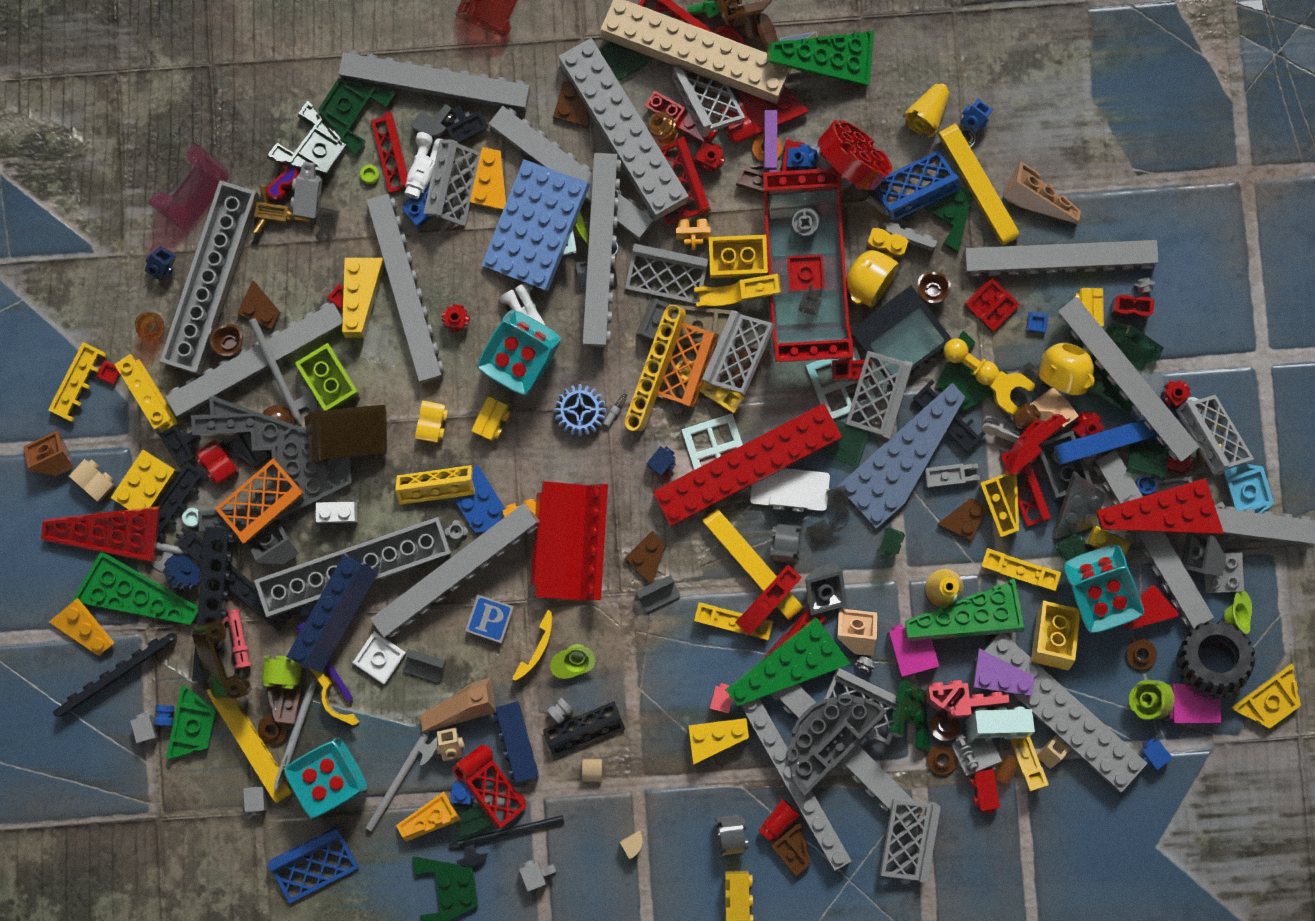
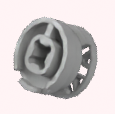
(805, 221)

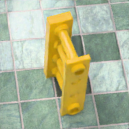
(146, 393)

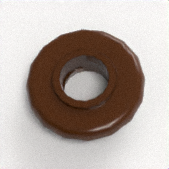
(1132, 654)
(941, 734)
(266, 736)
(932, 759)

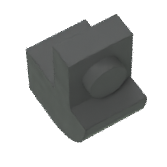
(433, 126)

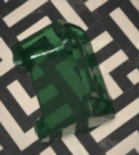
(1138, 350)

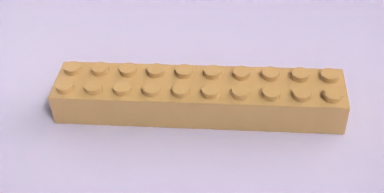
(694, 50)

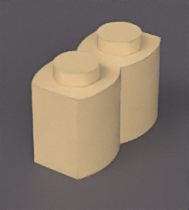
(92, 480)

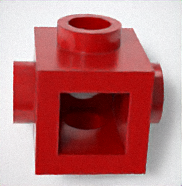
(707, 150)
(460, 323)
(1169, 396)
(1087, 424)

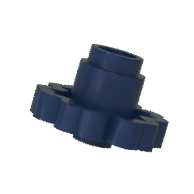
(181, 573)

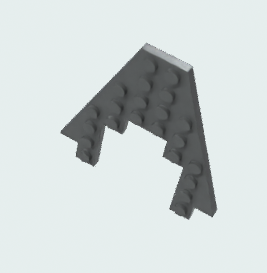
(288, 448)

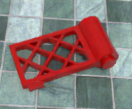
(477, 763)

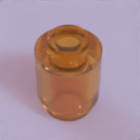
(1006, 769)

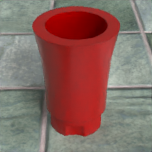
(779, 820)

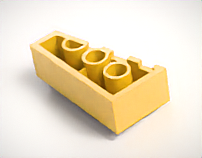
(361, 284)

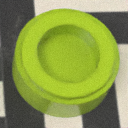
(369, 174)

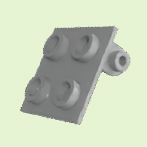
(1232, 576)
(975, 755)

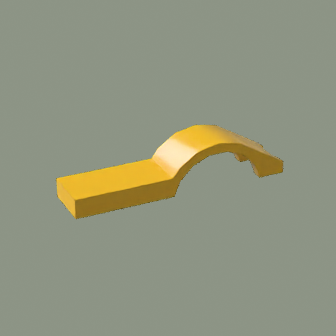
(738, 292)
(326, 684)

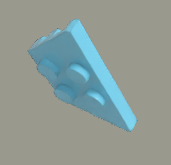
(1248, 488)

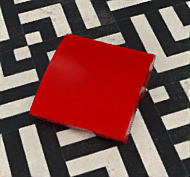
(991, 304)

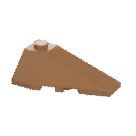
(1031, 193)
(466, 704)

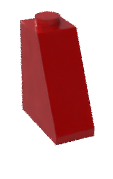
(1155, 609)

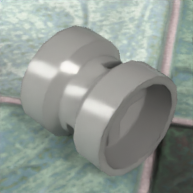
(560, 710)

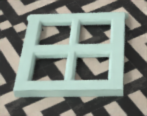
(822, 391)
(715, 450)

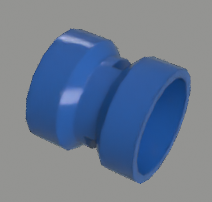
(1148, 484)
(164, 715)

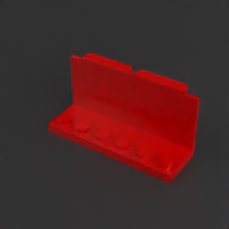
(569, 541)

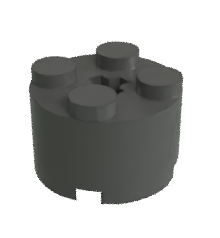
(787, 543)
(730, 834)

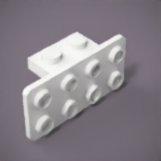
(793, 490)

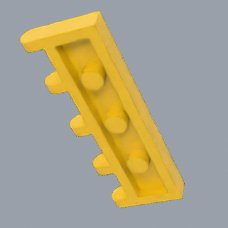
(75, 381)

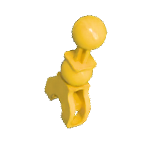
(988, 374)

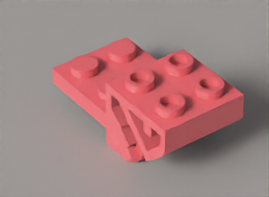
(939, 696)

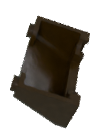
(346, 433)
(205, 640)

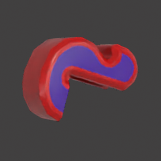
(284, 181)

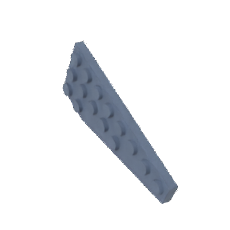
(893, 470)

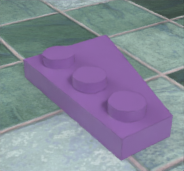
(1001, 676)

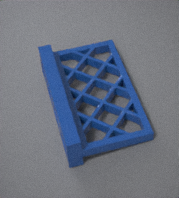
(922, 195)
(305, 849)

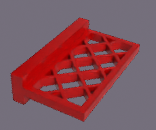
(693, 180)

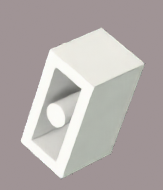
(336, 512)

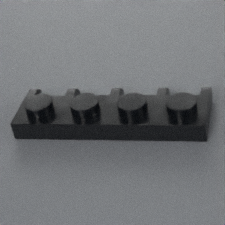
(958, 428)
(177, 494)

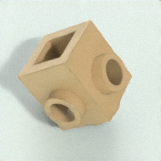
(449, 744)

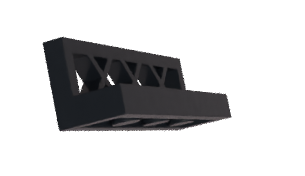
(584, 733)

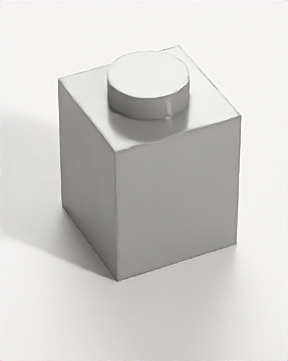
(144, 728)
(255, 800)

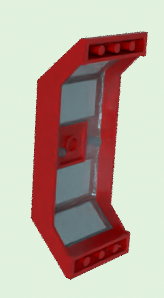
(807, 261)

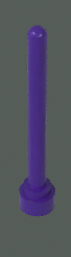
(334, 675)

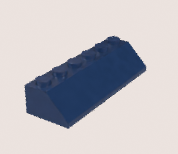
(332, 613)

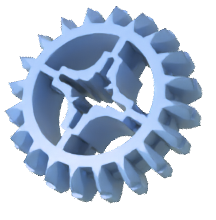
(589, 410)

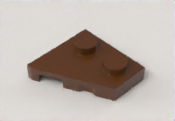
(570, 106)
(647, 556)
(793, 849)

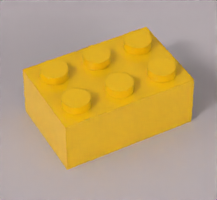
(738, 256)
(144, 482)
(1055, 635)

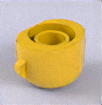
(870, 277)
(1067, 369)

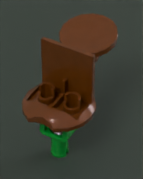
(748, 15)

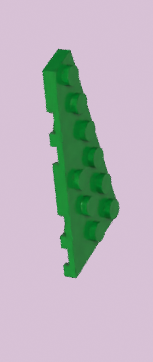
(832, 56)
(123, 589)
(975, 615)
(798, 659)

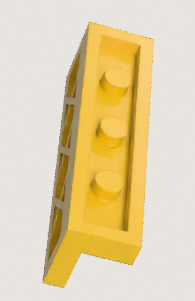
(434, 487)

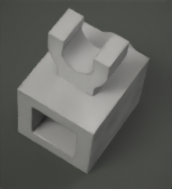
(534, 875)

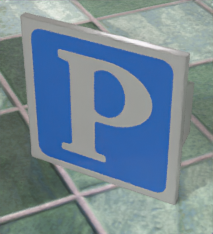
(489, 618)

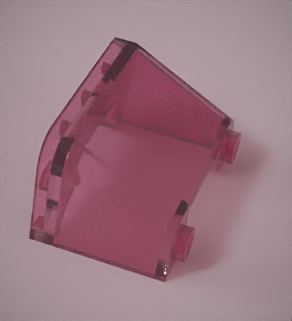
(195, 191)

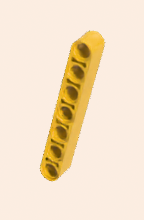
(978, 184)
(655, 358)
(748, 559)
(252, 746)

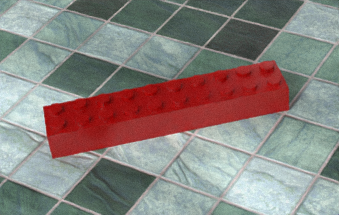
(747, 465)

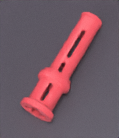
(234, 615)

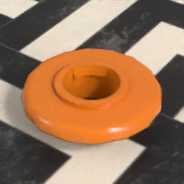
(757, 150)

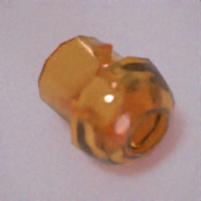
(662, 127)
(142, 322)

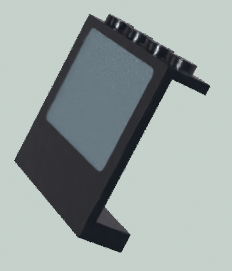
(902, 331)

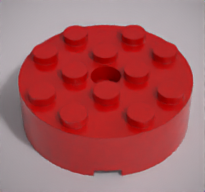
(854, 155)

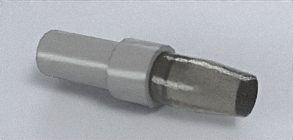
(615, 410)

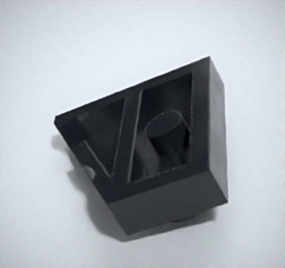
(241, 446)

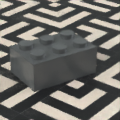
(1058, 475)

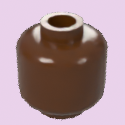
(1025, 416)

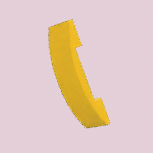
(725, 398)
(1021, 570)
(726, 620)
(524, 668)
(1029, 763)

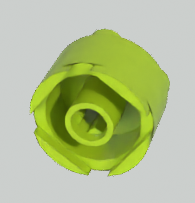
(281, 671)
(1161, 695)

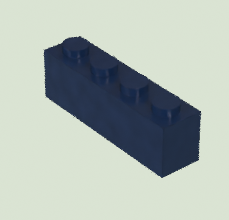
(517, 742)

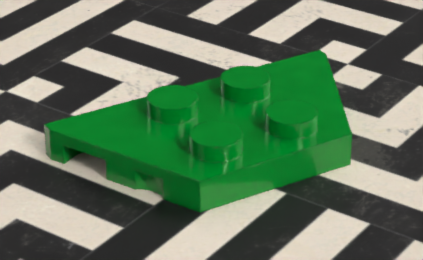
(191, 724)

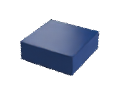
(1037, 323)

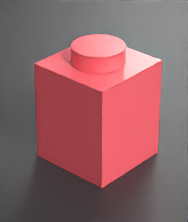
(721, 700)

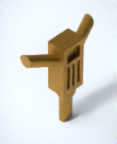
(272, 212)

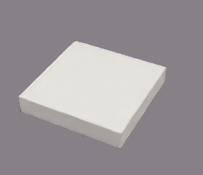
(379, 657)

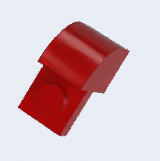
(849, 370)

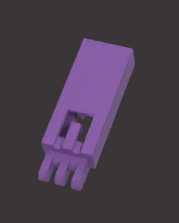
(770, 140)

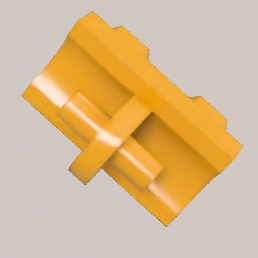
(693, 235)

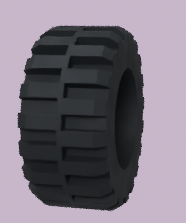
(1226, 639)

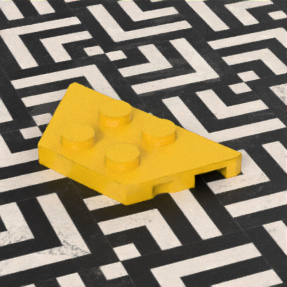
(1272, 699)

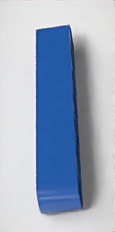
(1103, 442)

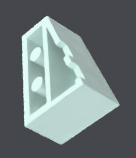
(999, 723)

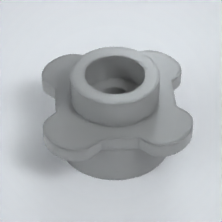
(1144, 285)
(451, 531)
(865, 664)

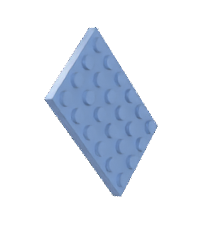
(535, 224)

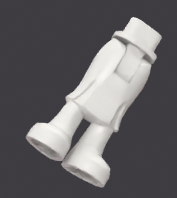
(422, 168)
(524, 293)

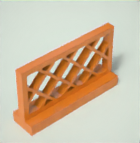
(697, 372)
(267, 516)

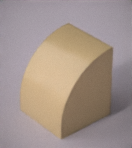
(1053, 752)
(592, 770)
(632, 844)

